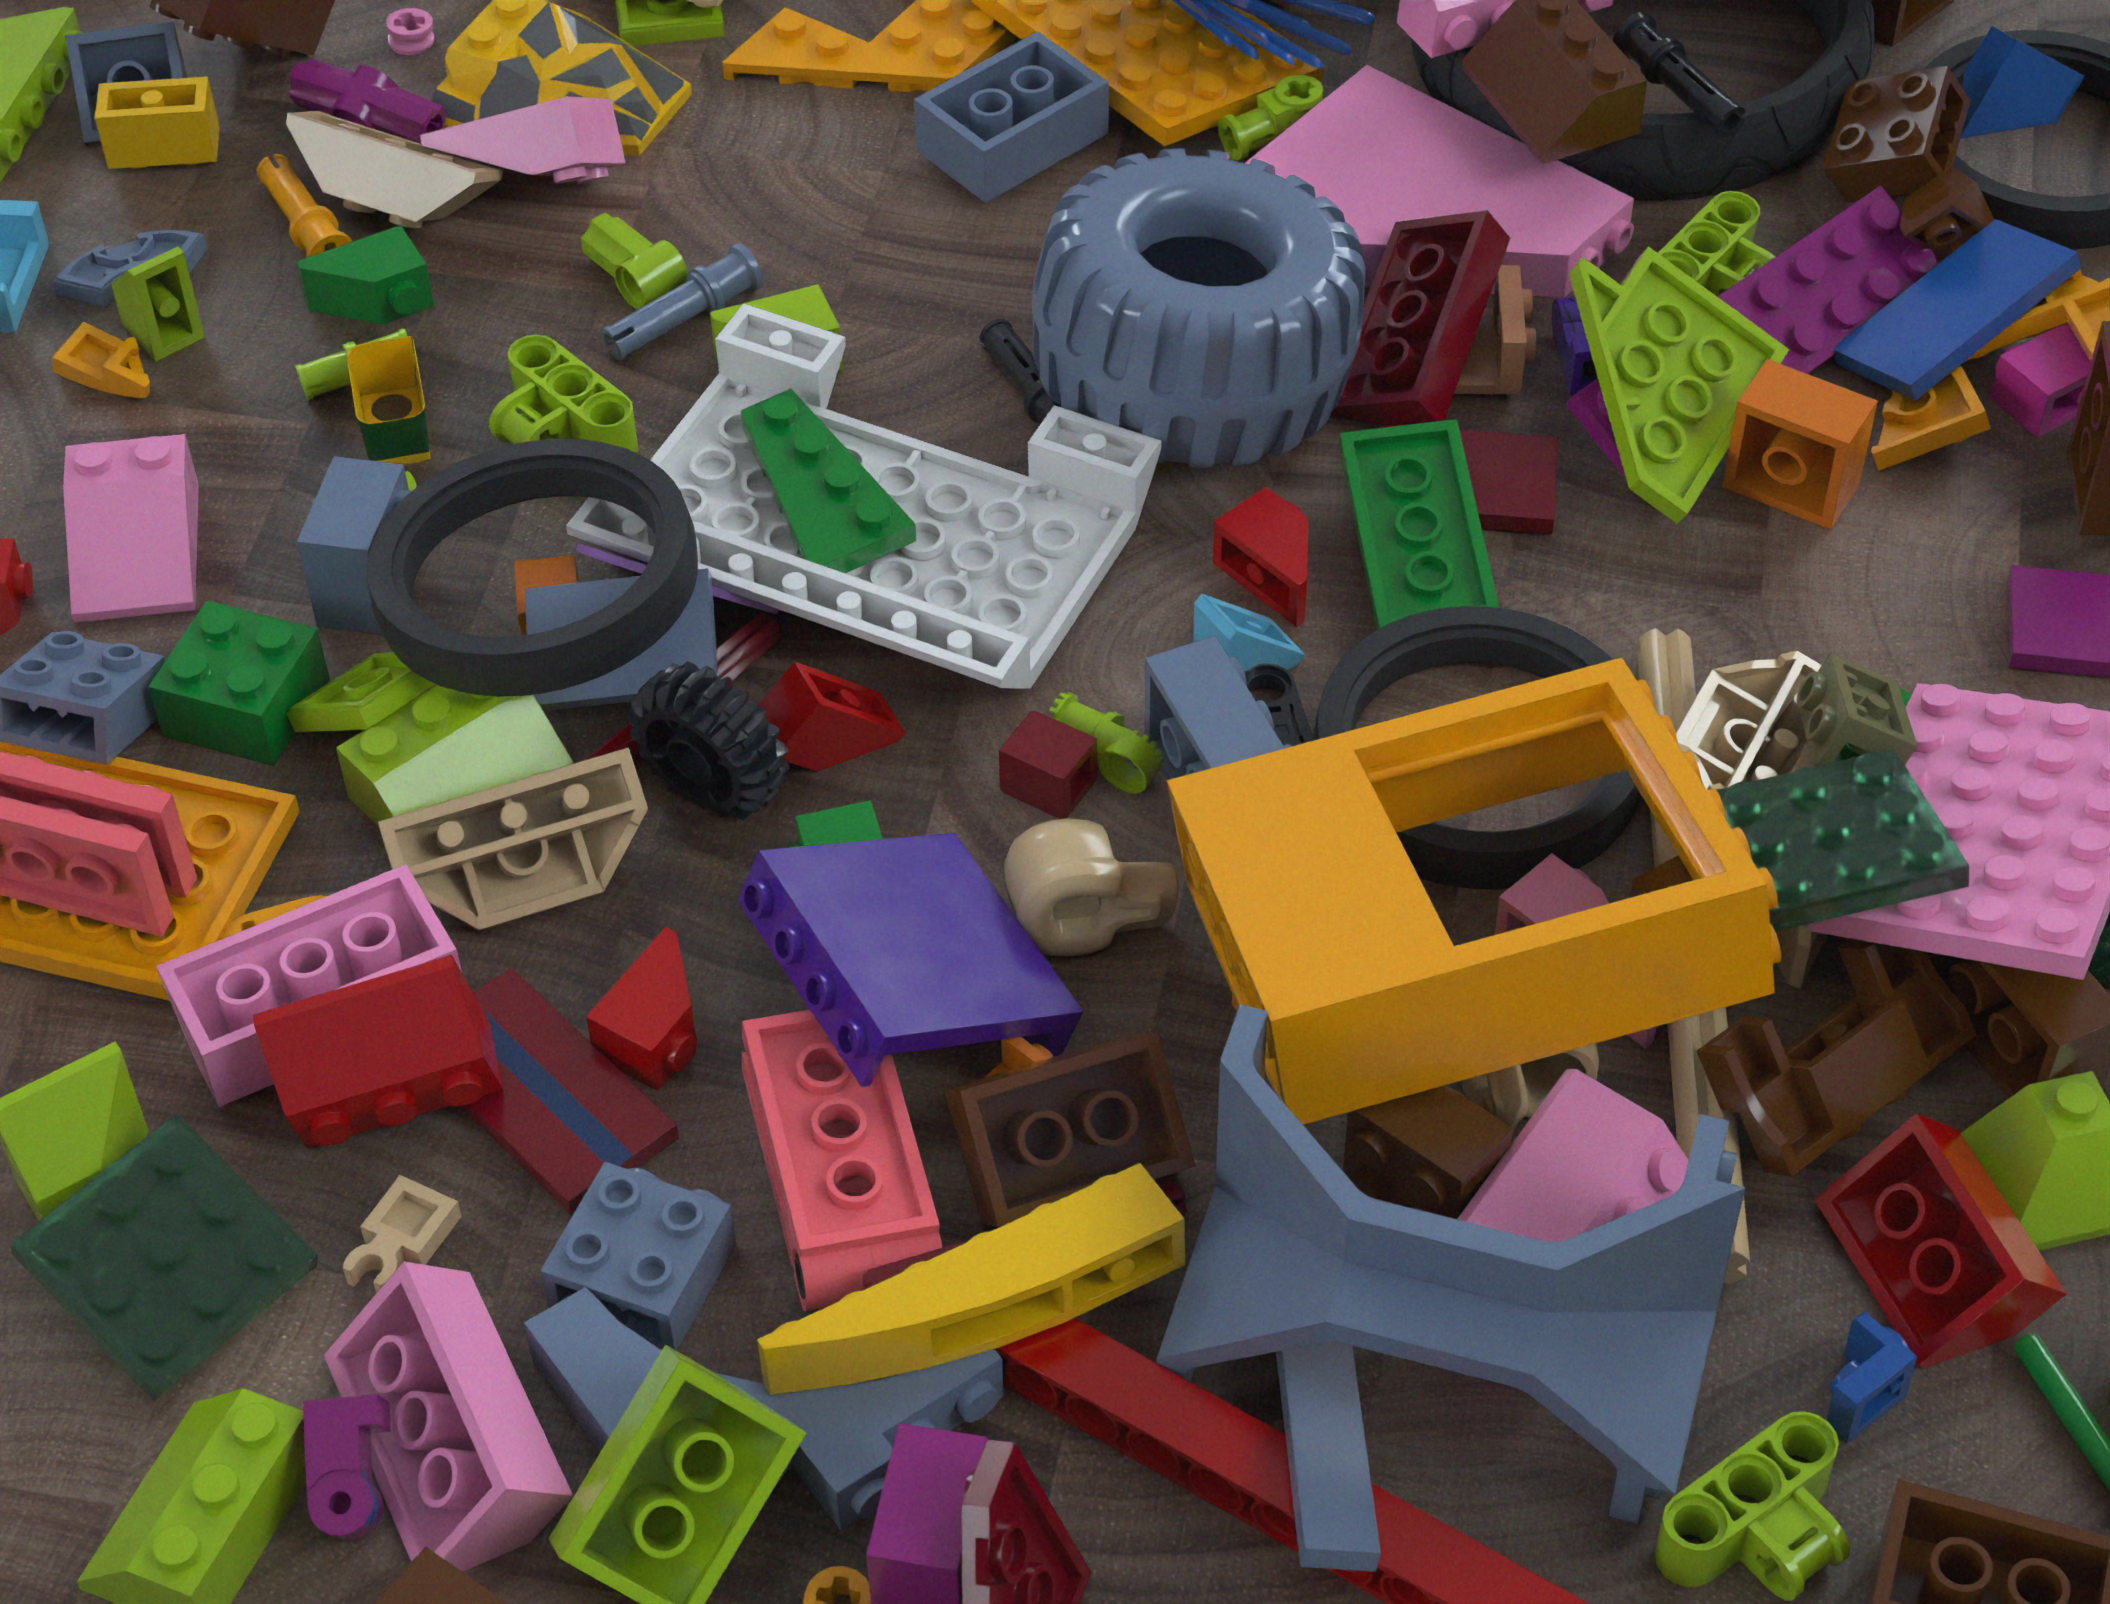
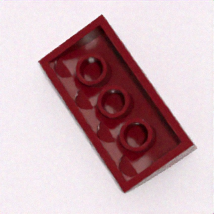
(1422, 318)

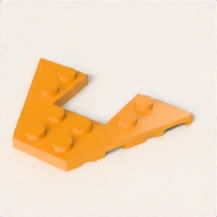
(913, 53)
(1952, 408)

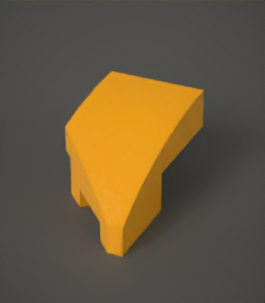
(102, 362)

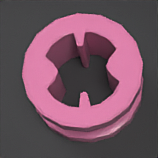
(410, 31)

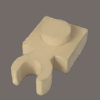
(402, 1227)

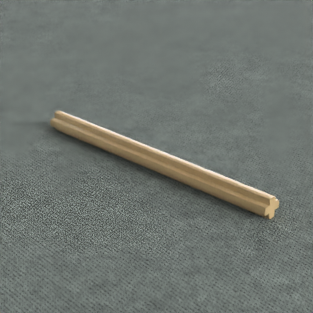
(1669, 671)

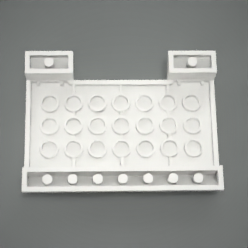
(995, 552)

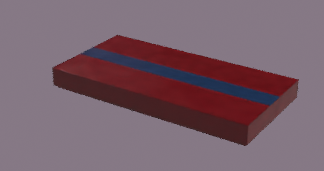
(561, 1097)

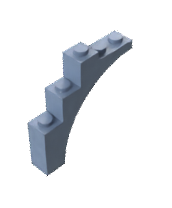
(848, 1428)

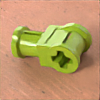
(1273, 115)

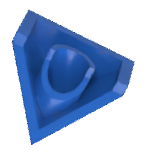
(2014, 86)

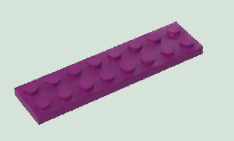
(1809, 294)

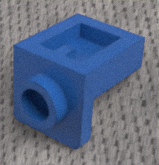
(1873, 1378)

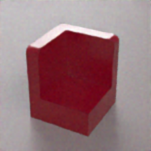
(1048, 764)

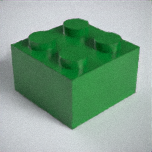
(236, 682)

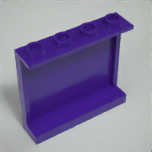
(904, 949)

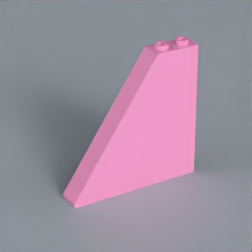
(1406, 157)

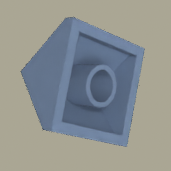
(120, 56)

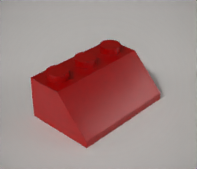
(379, 1052)
(1938, 1243)

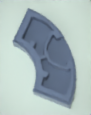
(92, 273)

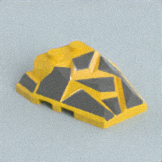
(544, 52)

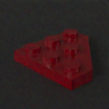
(1014, 1538)

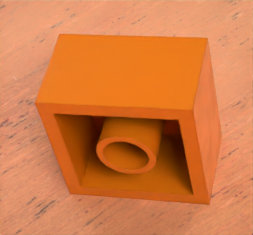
(1799, 443)

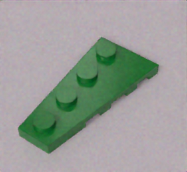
(827, 497)

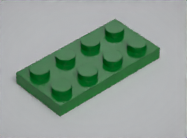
(1416, 520)

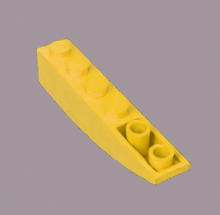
(987, 1290)

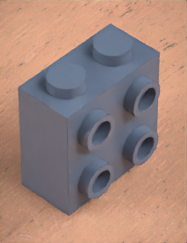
(78, 697)
(642, 1252)

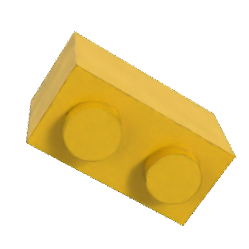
(157, 122)

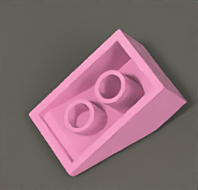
(557, 138)
(131, 527)

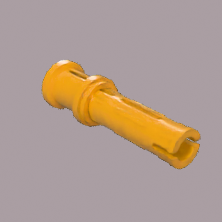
(311, 226)

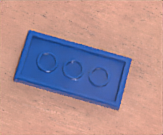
(1956, 309)

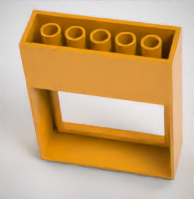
(1346, 952)

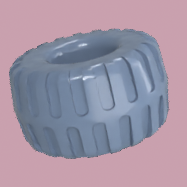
(1198, 305)

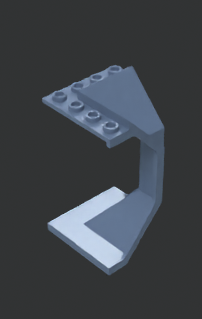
(1587, 1325)

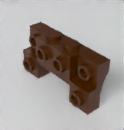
(1845, 1065)

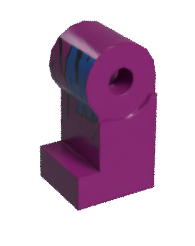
(340, 1463)

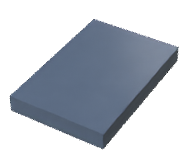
(689, 639)

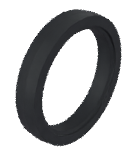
(2061, 219)
(1493, 637)
(556, 656)

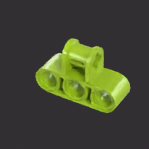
(1718, 243)
(560, 399)
(1777, 1539)

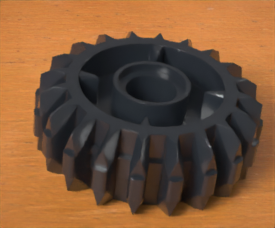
(708, 740)

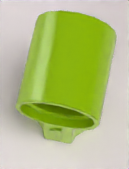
(639, 267)

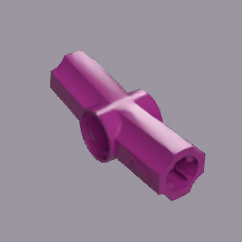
(364, 98)

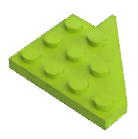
(1668, 373)

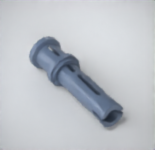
(704, 291)

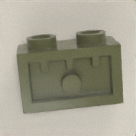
(1853, 707)

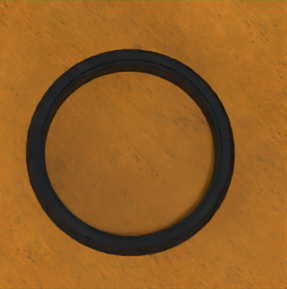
(1681, 152)

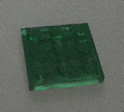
(1844, 838)
(164, 1256)

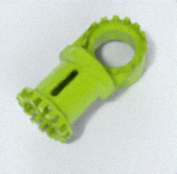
(1112, 742)

